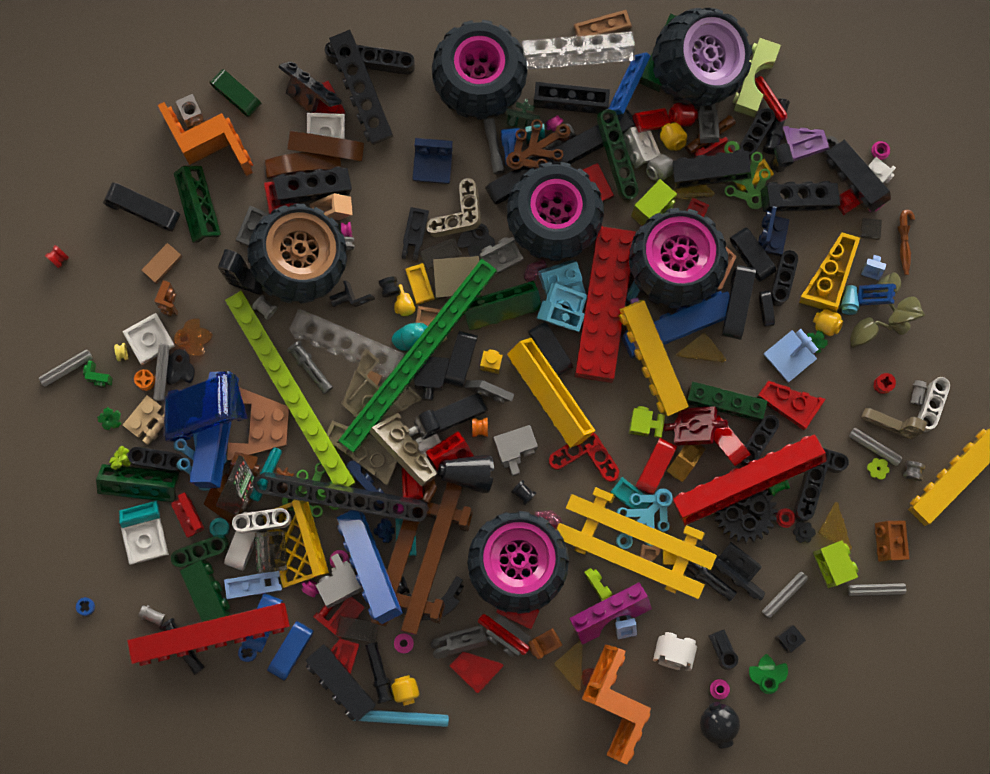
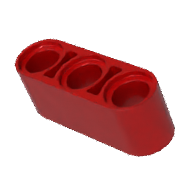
(730, 444)
(656, 466)

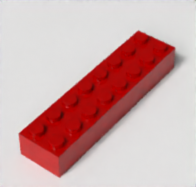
(605, 297)

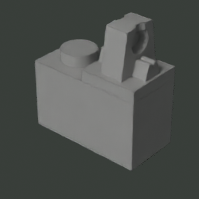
(513, 444)
(339, 586)

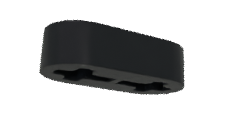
(766, 308)

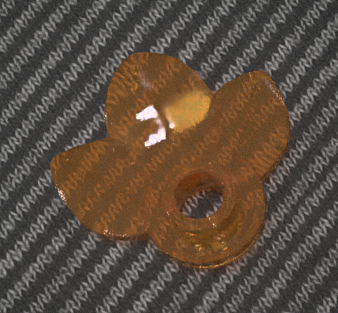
(196, 337)

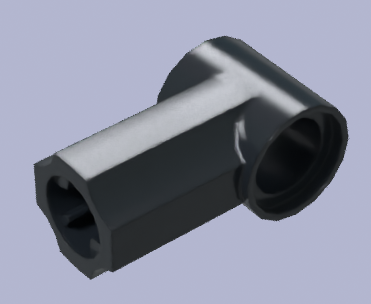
(782, 158)
(723, 647)

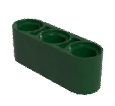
(235, 93)
(190, 550)

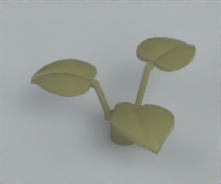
(906, 311)

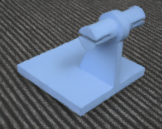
(792, 354)

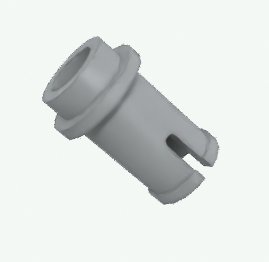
(918, 392)
(151, 615)

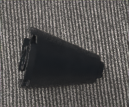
(469, 472)

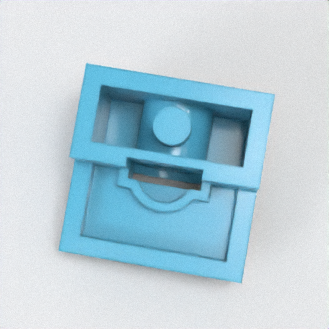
(564, 274)
(556, 314)

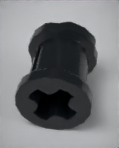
(523, 492)

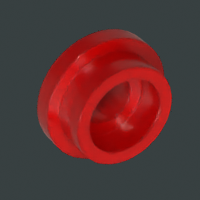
(791, 518)

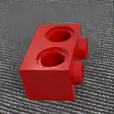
(450, 448)

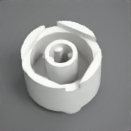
(675, 652)

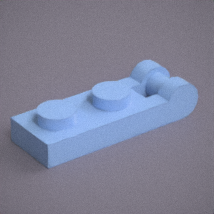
(252, 585)

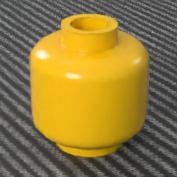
(673, 136)
(828, 322)
(405, 690)

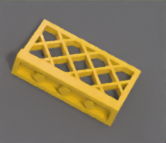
(310, 541)

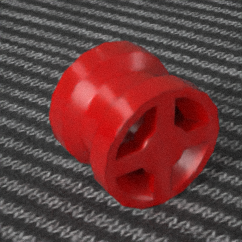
(56, 256)
(880, 384)

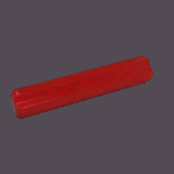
(770, 99)
(504, 634)

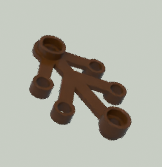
(535, 148)

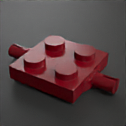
(695, 426)

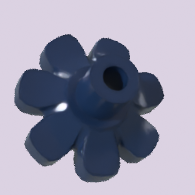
(384, 530)

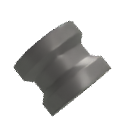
(914, 471)

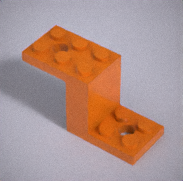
(207, 138)
(633, 713)

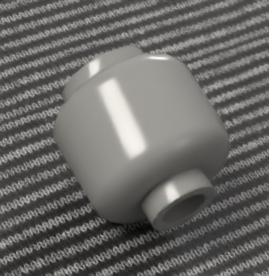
(660, 167)

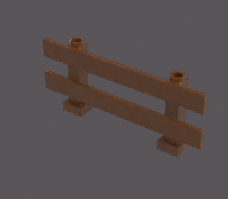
(417, 604)

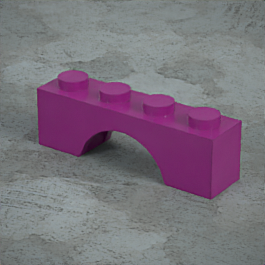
(591, 621)

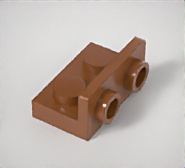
(166, 298)
(891, 540)

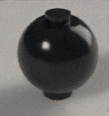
(720, 724)

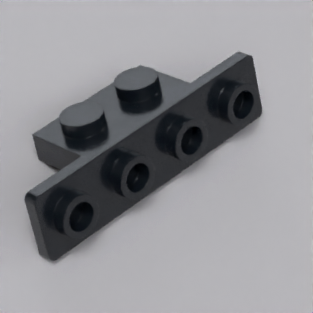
(306, 89)
(739, 567)

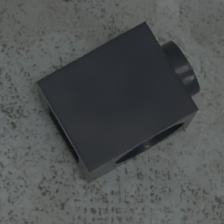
(790, 639)

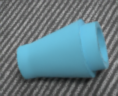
(850, 301)

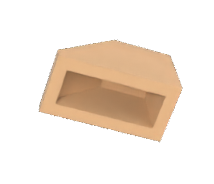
(334, 206)

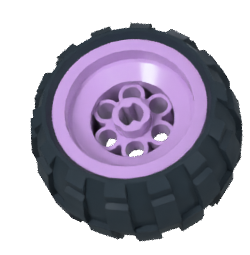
(721, 51)

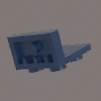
(432, 160)
(774, 233)

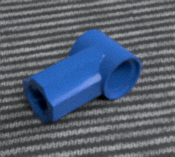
(508, 139)

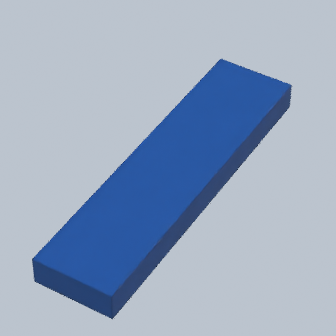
(629, 83)

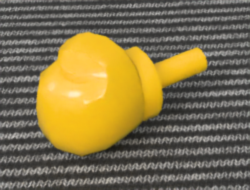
(404, 303)

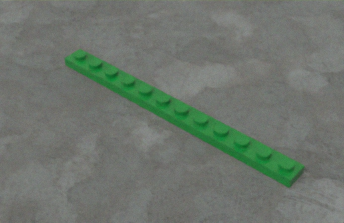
(418, 355)

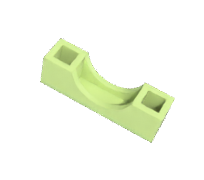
(750, 97)

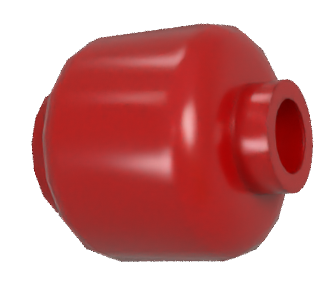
(683, 114)

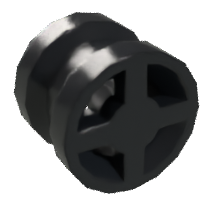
(389, 286)

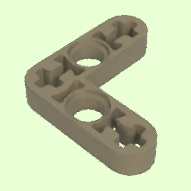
(463, 217)
(909, 428)

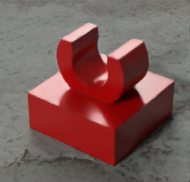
(847, 202)

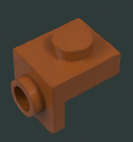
(544, 643)

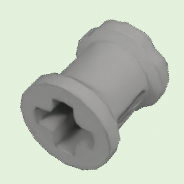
(264, 307)

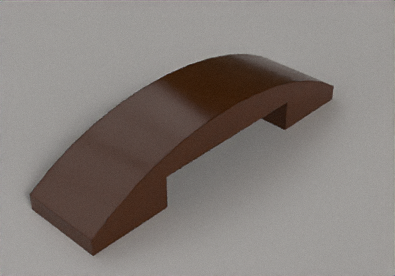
(325, 145)
(299, 162)

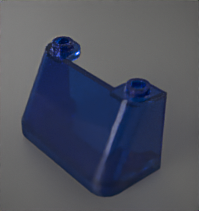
(202, 407)

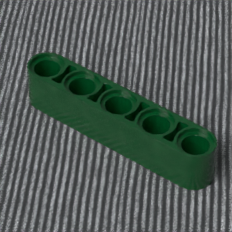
(610, 147)

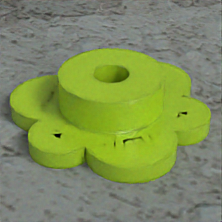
(883, 469)

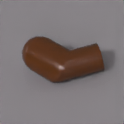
(430, 490)

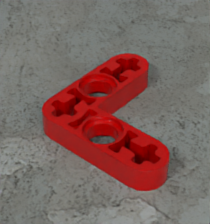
(591, 450)

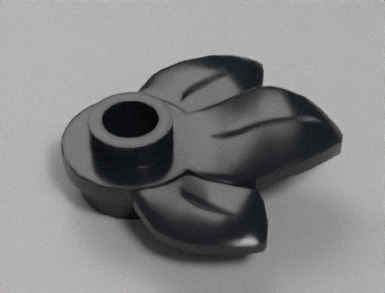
(476, 243)
(178, 370)

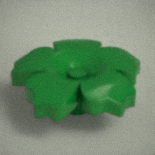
(818, 340)
(109, 418)

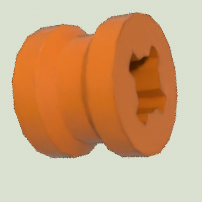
(142, 377)
(480, 427)

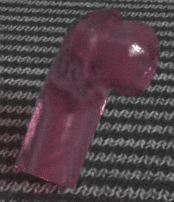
(532, 269)
(551, 516)

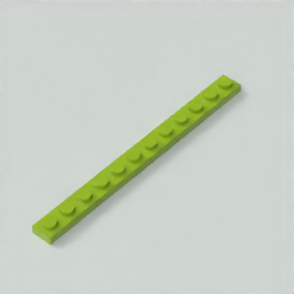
(289, 390)

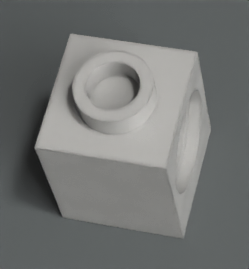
(186, 104)

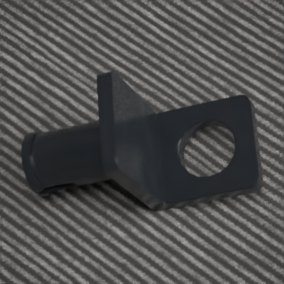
(348, 295)

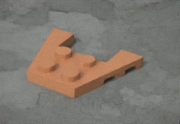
(267, 425)

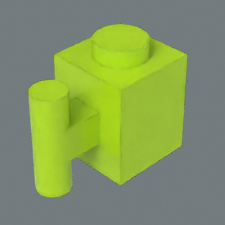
(642, 422)

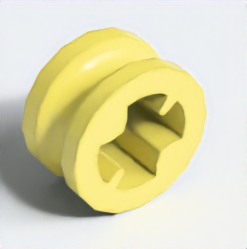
(121, 352)

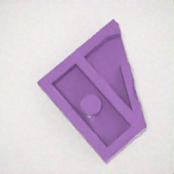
(805, 141)

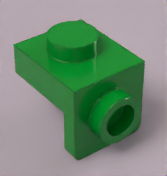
(98, 379)

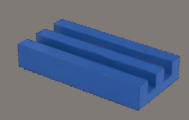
(889, 300)

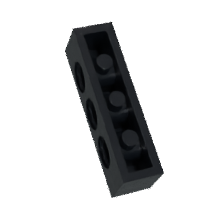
(571, 98)
(827, 192)
(285, 195)

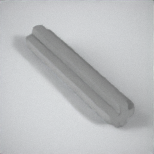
(65, 368)
(161, 372)
(875, 446)
(876, 589)
(784, 595)

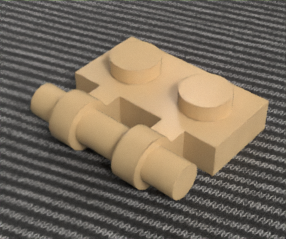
(142, 418)

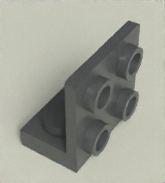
(493, 638)

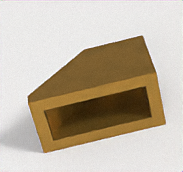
(685, 461)

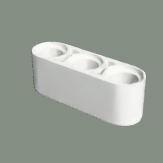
(938, 397)
(252, 518)
(241, 546)

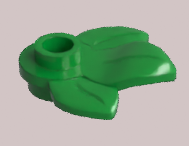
(768, 671)

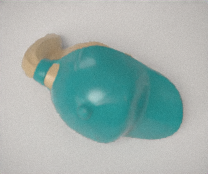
(406, 336)

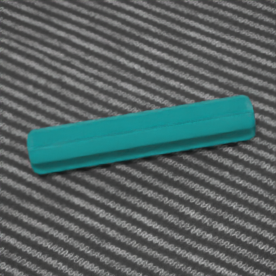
(269, 466)

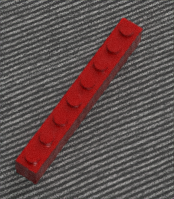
(749, 479)
(208, 633)

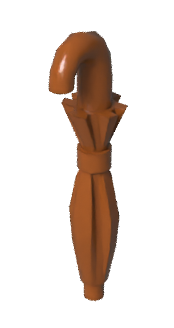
(905, 253)

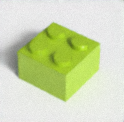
(655, 201)
(836, 564)

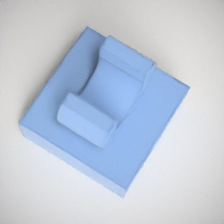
(873, 268)
(625, 628)

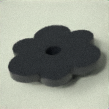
(800, 536)

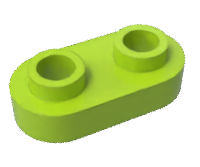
(594, 579)

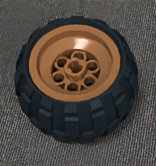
(314, 236)

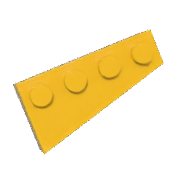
(830, 279)

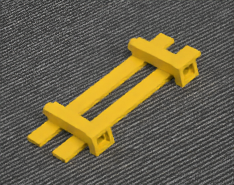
(685, 550)

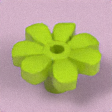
(120, 458)

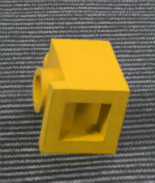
(491, 361)

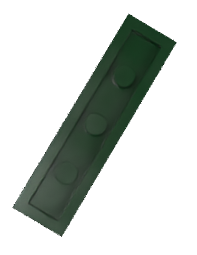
(192, 203)
(137, 486)

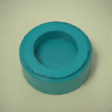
(219, 526)

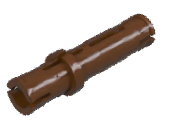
(723, 125)

